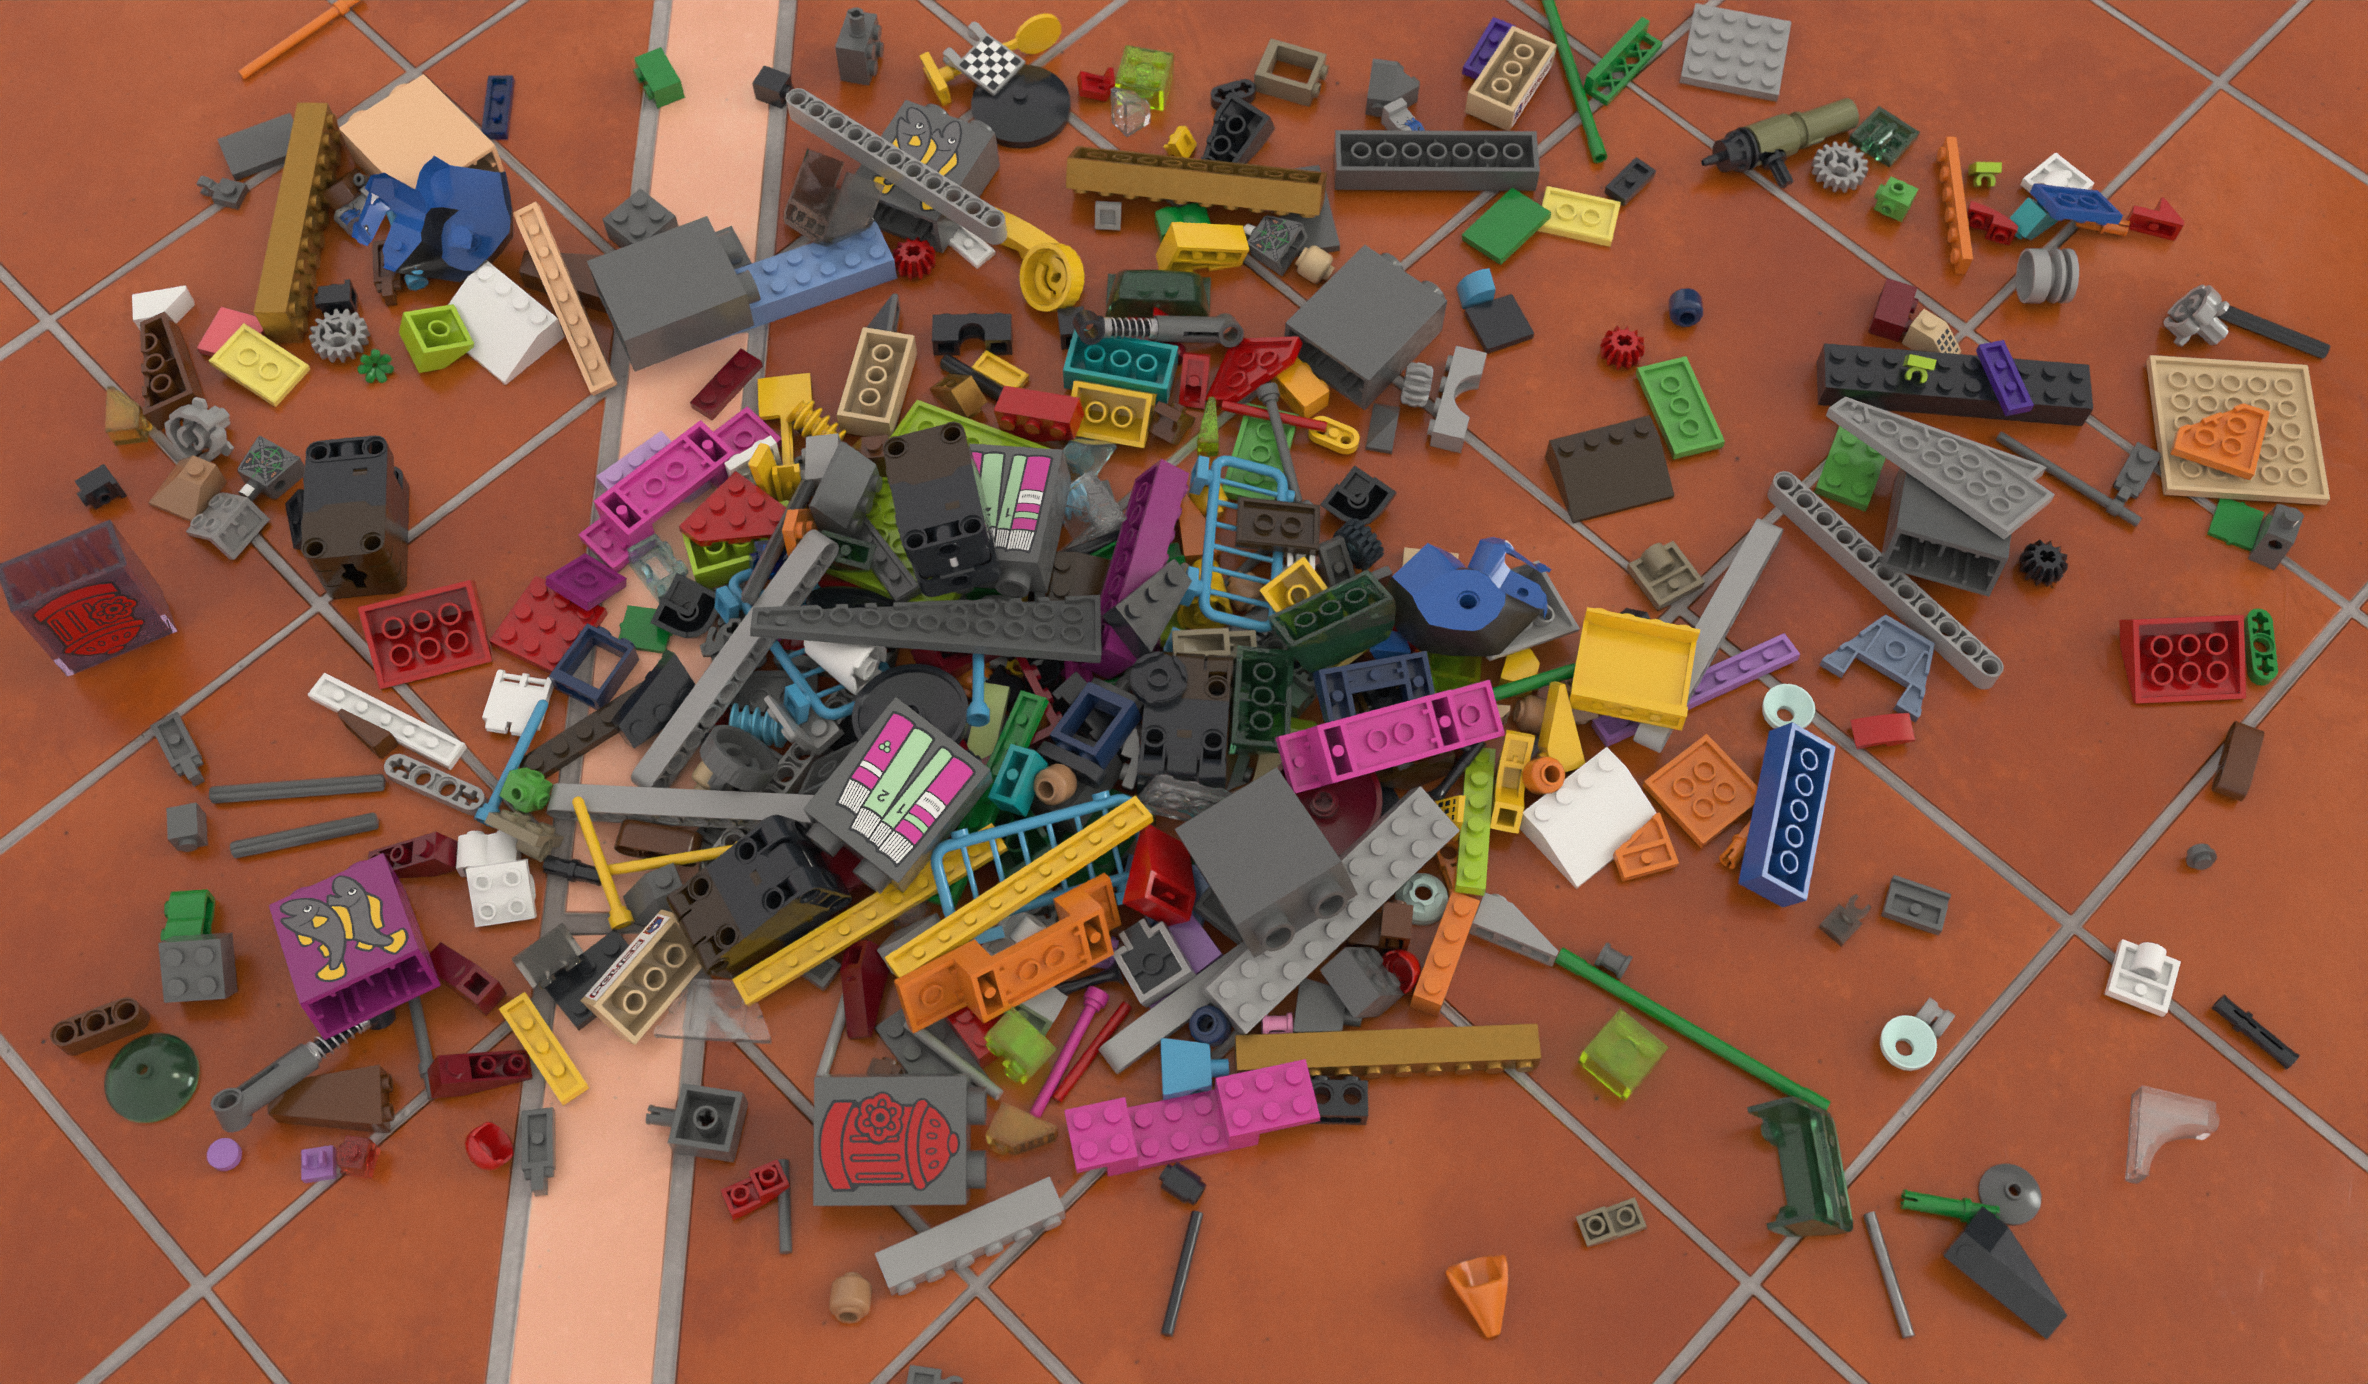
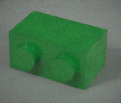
(659, 78)

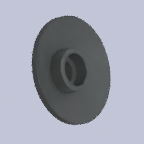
(1994, 1190)

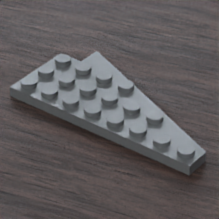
(1976, 478)

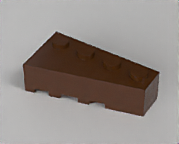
(166, 370)

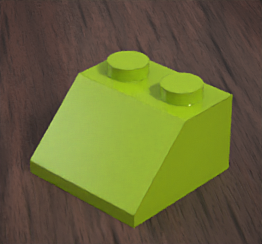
(435, 337)

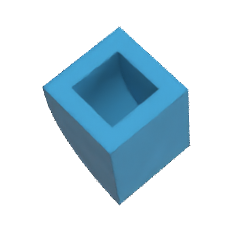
(1476, 288)

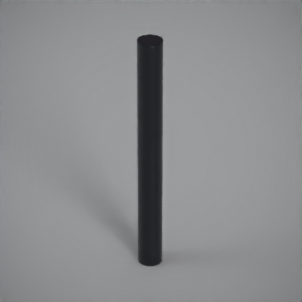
(1182, 1274)

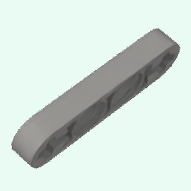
(435, 785)

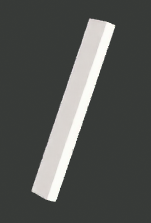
(406, 729)

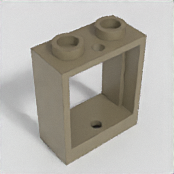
(1286, 88)

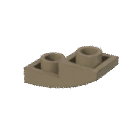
(1611, 1222)

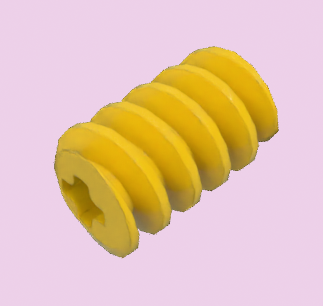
(811, 421)

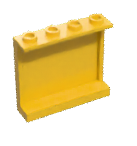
(1634, 668)

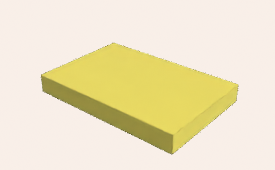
(1580, 216)
(259, 365)

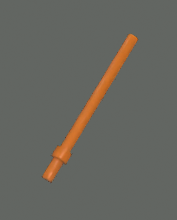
(339, 7)

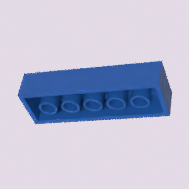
(1787, 815)

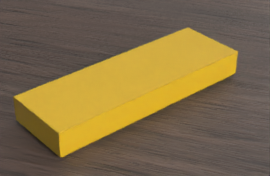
(761, 469)

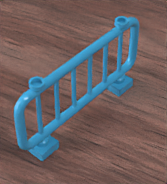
(1201, 476)
(800, 695)
(962, 839)

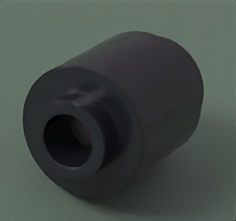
(1182, 1183)

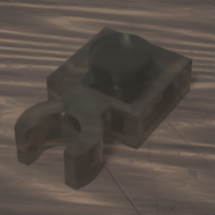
(1844, 922)

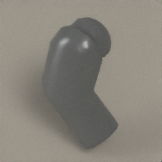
(360, 180)

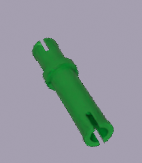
(1950, 1207)

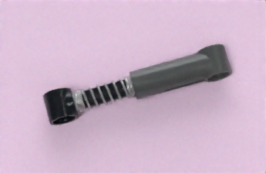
(1161, 328)
(237, 1105)

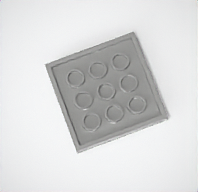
(1735, 52)

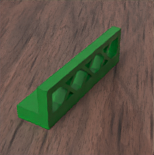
(1625, 48)

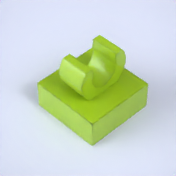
(1985, 170)
(1918, 364)

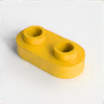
(1334, 435)

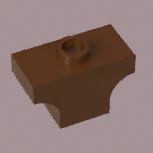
(1171, 422)

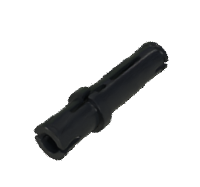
(2244, 1022)

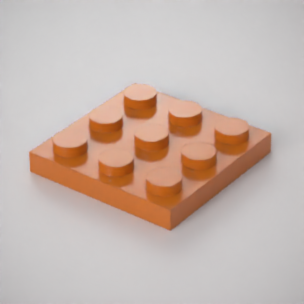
(1702, 790)

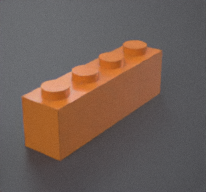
(1444, 954)

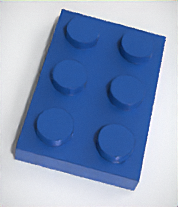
(2076, 204)

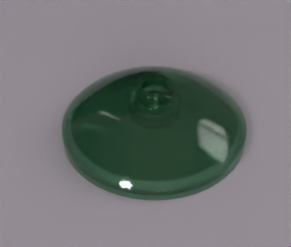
(162, 1089)

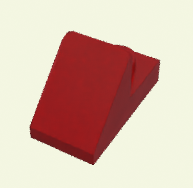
(2160, 222)
(1194, 380)

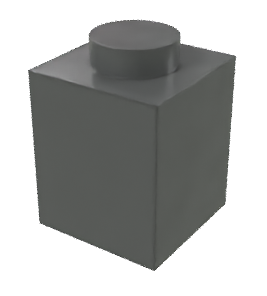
(187, 827)

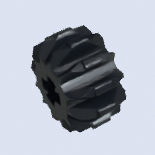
(2043, 563)

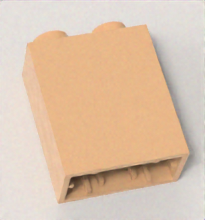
(412, 128)

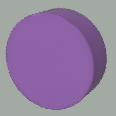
(224, 1154)

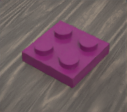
(586, 581)

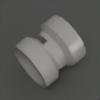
(1928, 1013)

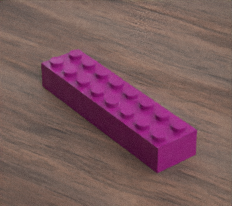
(1139, 552)

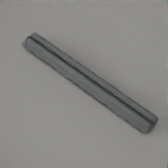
(304, 835)

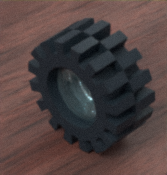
(1361, 544)

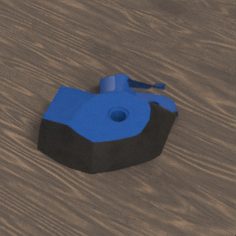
(443, 225)
(1462, 608)

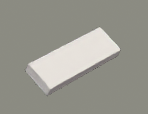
(971, 247)

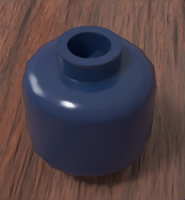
(1685, 307)
(1201, 1027)

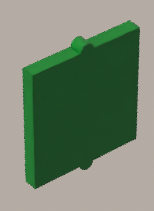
(2235, 523)
(643, 634)

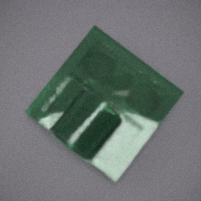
(1884, 136)

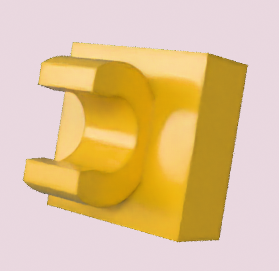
(1180, 143)

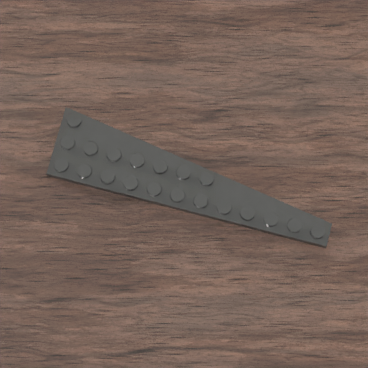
(1014, 628)

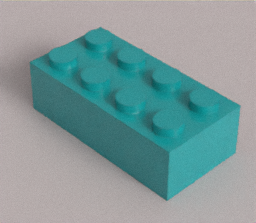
(1123, 364)

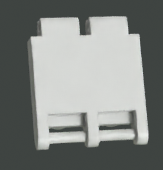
(514, 702)

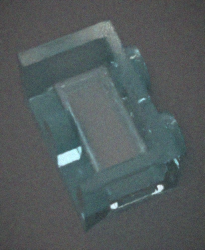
(655, 565)

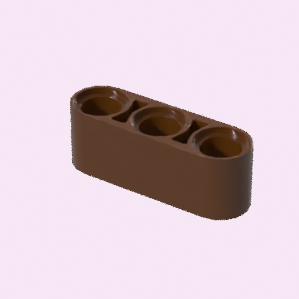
(2238, 761)
(654, 840)
(86, 1023)

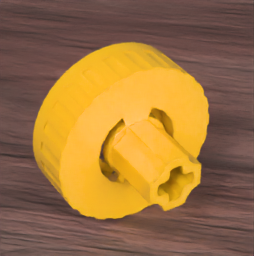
(1063, 276)

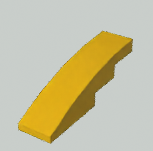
(1023, 235)

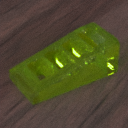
(1208, 435)

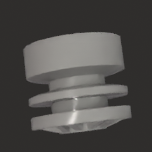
(2047, 275)

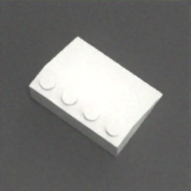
(504, 323)
(1588, 817)

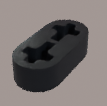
(1236, 88)

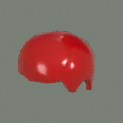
(1404, 967)
(488, 1146)

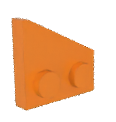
(1646, 851)

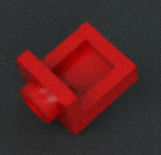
(1095, 85)

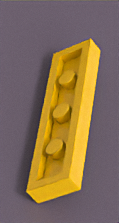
(544, 1048)

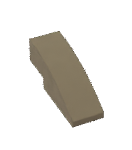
(1212, 641)

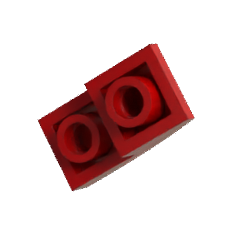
(1997, 226)
(1882, 729)
(757, 1190)

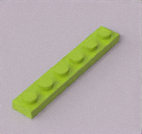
(1475, 830)

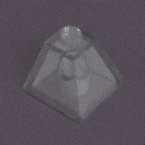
(1090, 509)

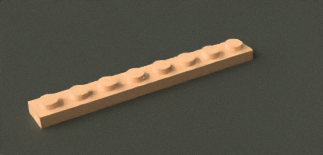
(565, 299)

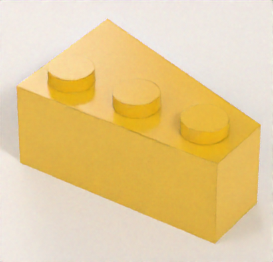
(1202, 246)

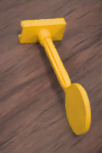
(1031, 38)

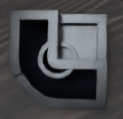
(1359, 497)
(686, 608)

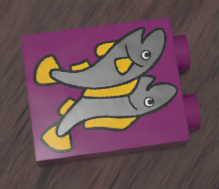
(353, 946)

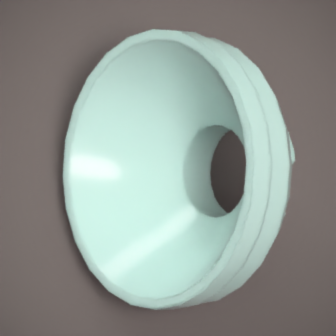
(1792, 699)
(1424, 911)
(1915, 1033)

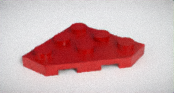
(1252, 365)
(733, 514)

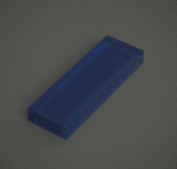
(498, 107)

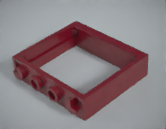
(1032, 676)

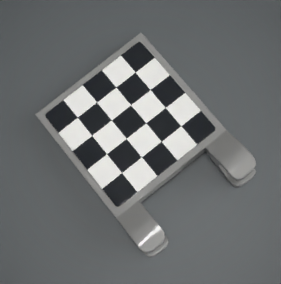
(987, 63)

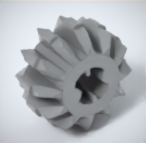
(1416, 384)

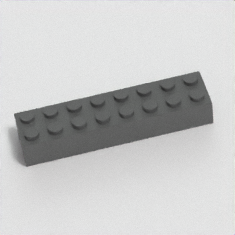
(1435, 160)

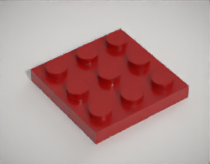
(543, 626)

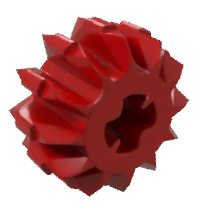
(914, 258)
(1622, 348)

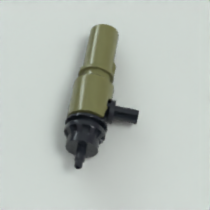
(1779, 137)

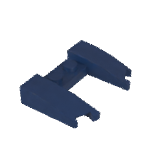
(1337, 684)

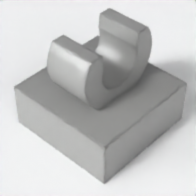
(1108, 215)

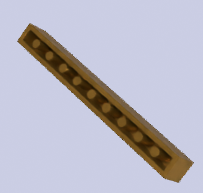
(1396, 1050)

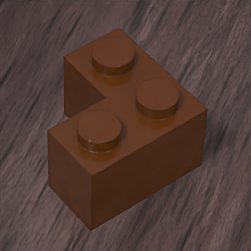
(1386, 929)

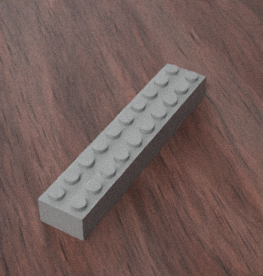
(1377, 867)

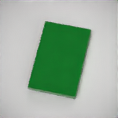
(1506, 226)

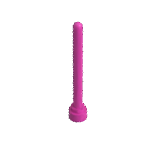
(1094, 1001)

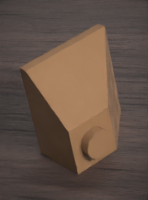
(189, 488)

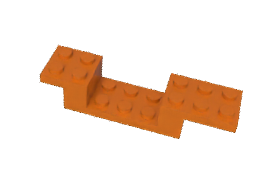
(1019, 972)

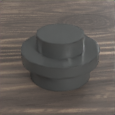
(2200, 856)

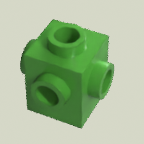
(1895, 198)
(526, 790)

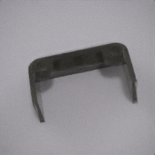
(823, 210)

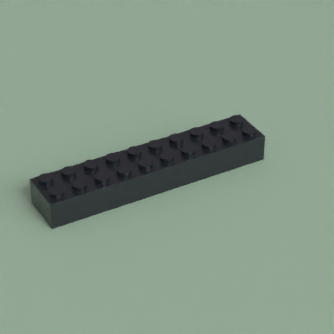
(1954, 388)

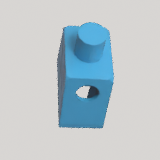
(1188, 1068)

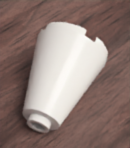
(848, 663)

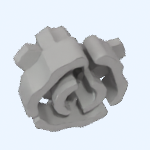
(2198, 313)
(200, 427)

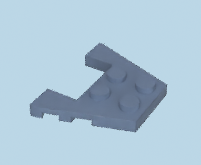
(1893, 652)

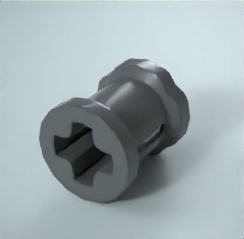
(1613, 960)

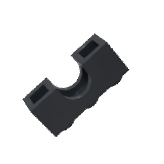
(953, 329)

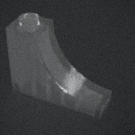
(2161, 1118)

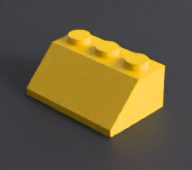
(1114, 413)

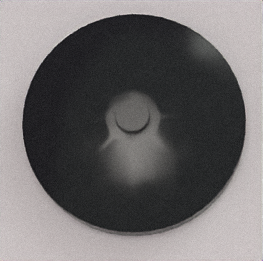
(1026, 110)
(853, 596)
(922, 688)

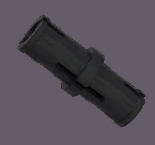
(572, 869)

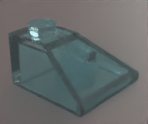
(1086, 454)

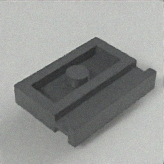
(1916, 905)

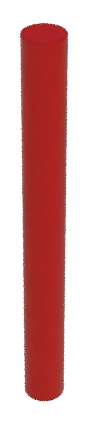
(1261, 413)
(1091, 1052)

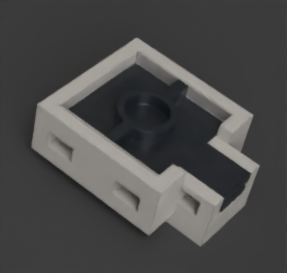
(1152, 961)

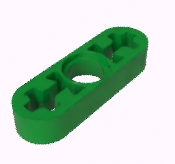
(2254, 657)

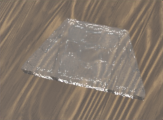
(713, 1013)

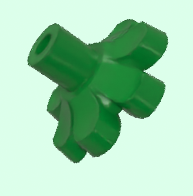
(375, 366)

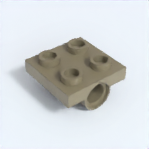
(1665, 574)
(533, 838)

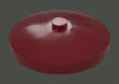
(1343, 808)

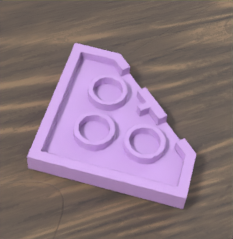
(636, 458)

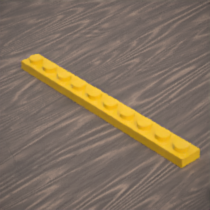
(1021, 887)
(854, 925)

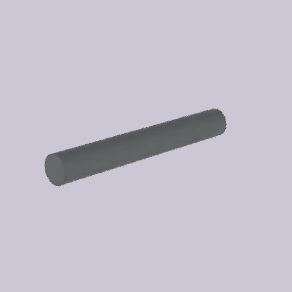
(784, 1213)

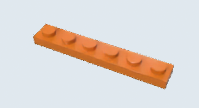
(1956, 210)

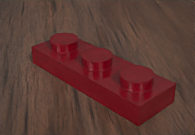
(726, 384)

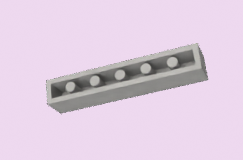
(971, 1236)

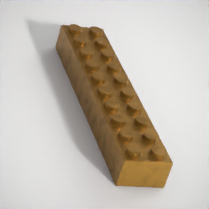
(1196, 181)
(299, 224)

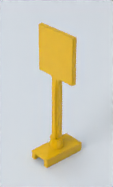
(776, 400)

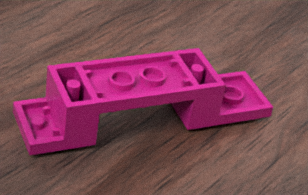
(665, 481)
(1389, 736)
(1192, 1124)

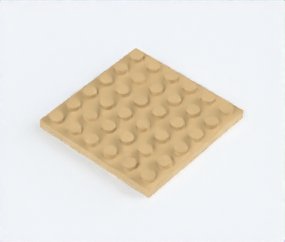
(2291, 451)

